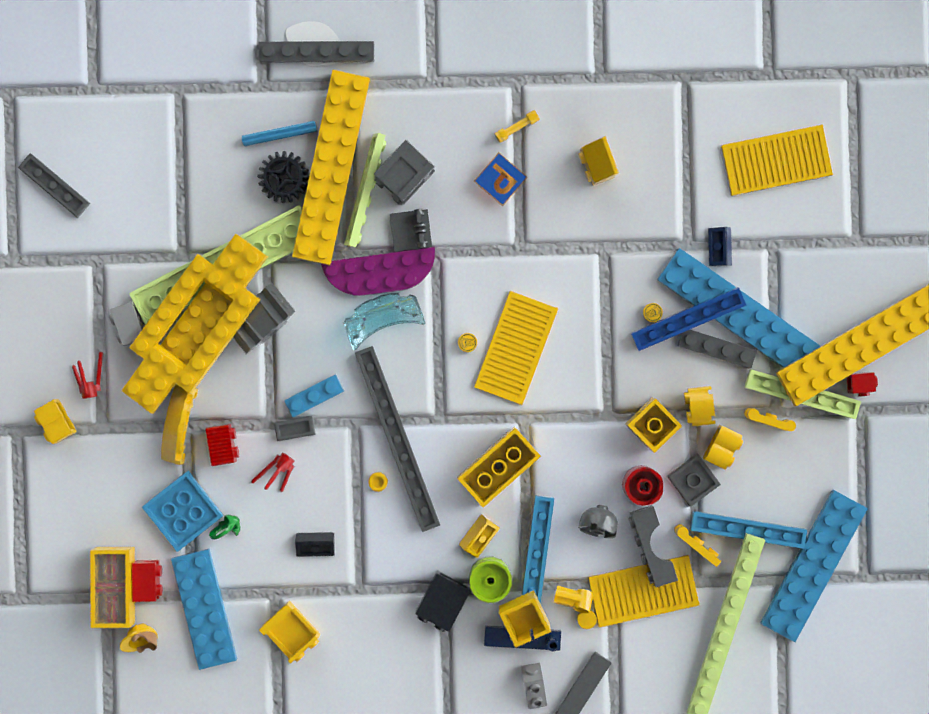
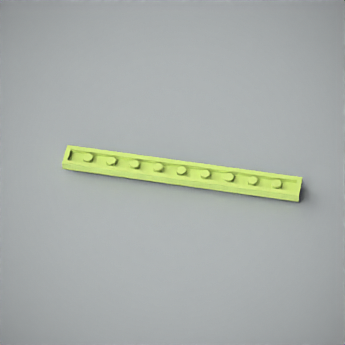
(726, 624)

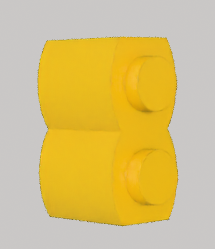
(54, 421)
(722, 447)

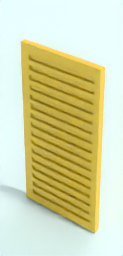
(777, 160)
(516, 347)
(629, 595)

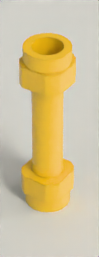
(531, 118)

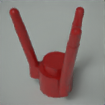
(88, 389)
(284, 463)

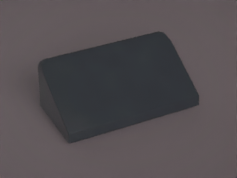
(315, 544)

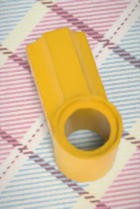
(578, 599)

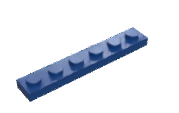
(688, 318)

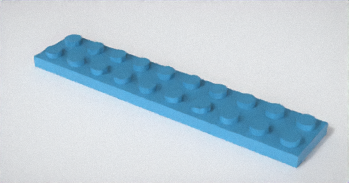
(751, 323)

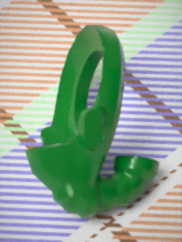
(229, 522)

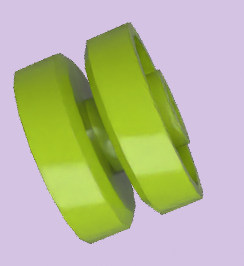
(487, 590)

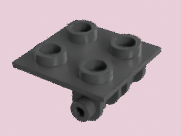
(411, 230)

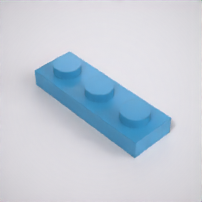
(314, 395)

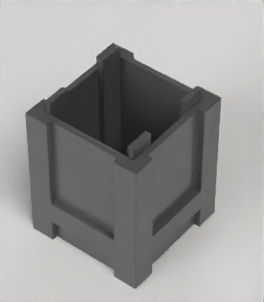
(404, 172)

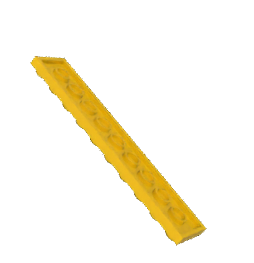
(331, 167)
(856, 347)

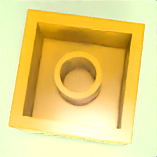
(653, 424)

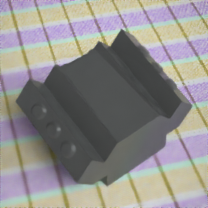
(265, 319)

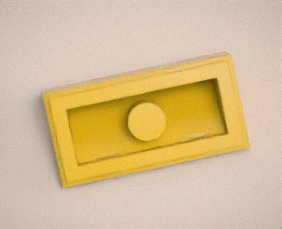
(479, 536)

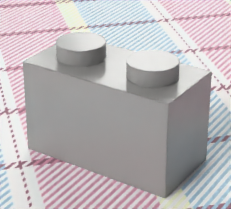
(127, 322)

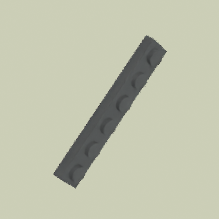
(316, 51)

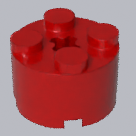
(653, 484)

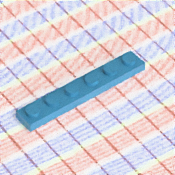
(738, 527)
(538, 545)

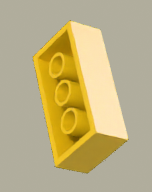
(486, 481)

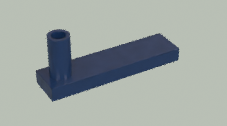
(499, 637)

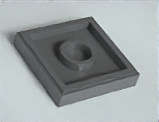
(693, 480)

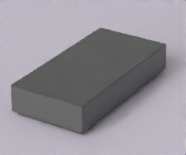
(294, 428)

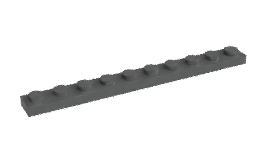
(397, 438)

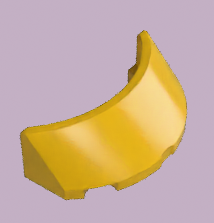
(176, 425)

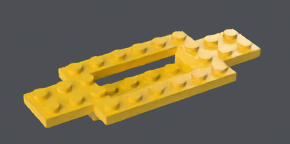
(201, 330)

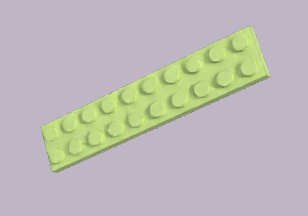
(273, 238)

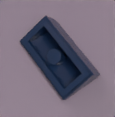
(720, 246)

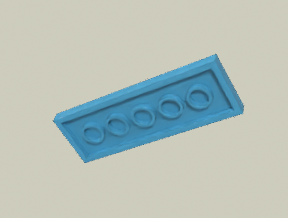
(204, 609)

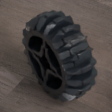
(281, 185)

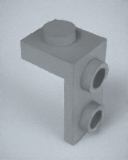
(534, 686)

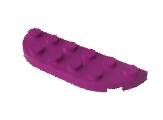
(380, 272)

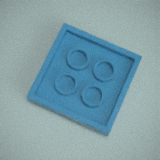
(182, 511)

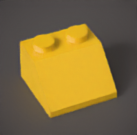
(598, 161)

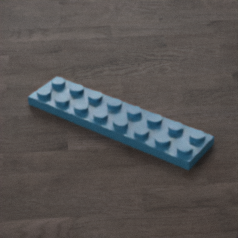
(814, 565)

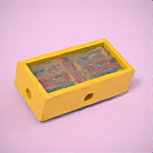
(111, 587)

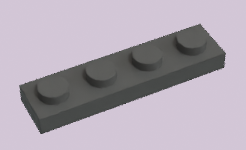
(717, 348)

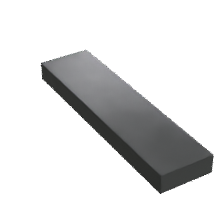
(54, 185)
(584, 685)

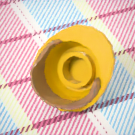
(139, 638)

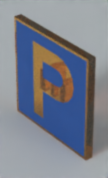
(500, 179)

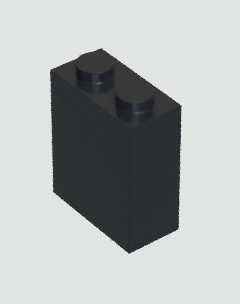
(442, 601)

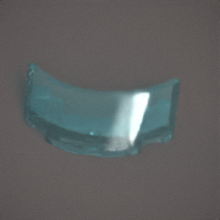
(381, 313)

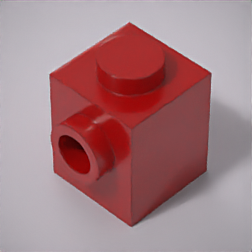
(862, 383)

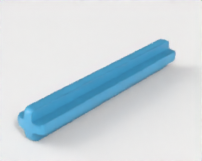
(279, 133)

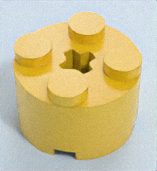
(700, 406)

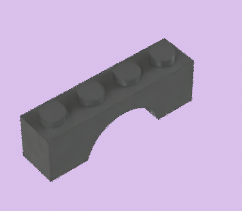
(660, 570)

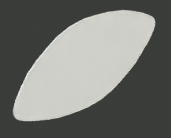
(311, 32)

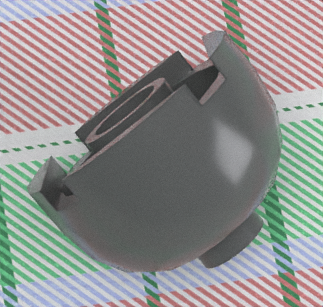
(599, 522)

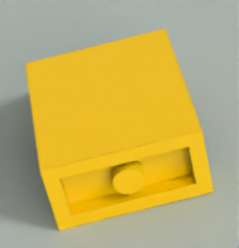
(291, 632)

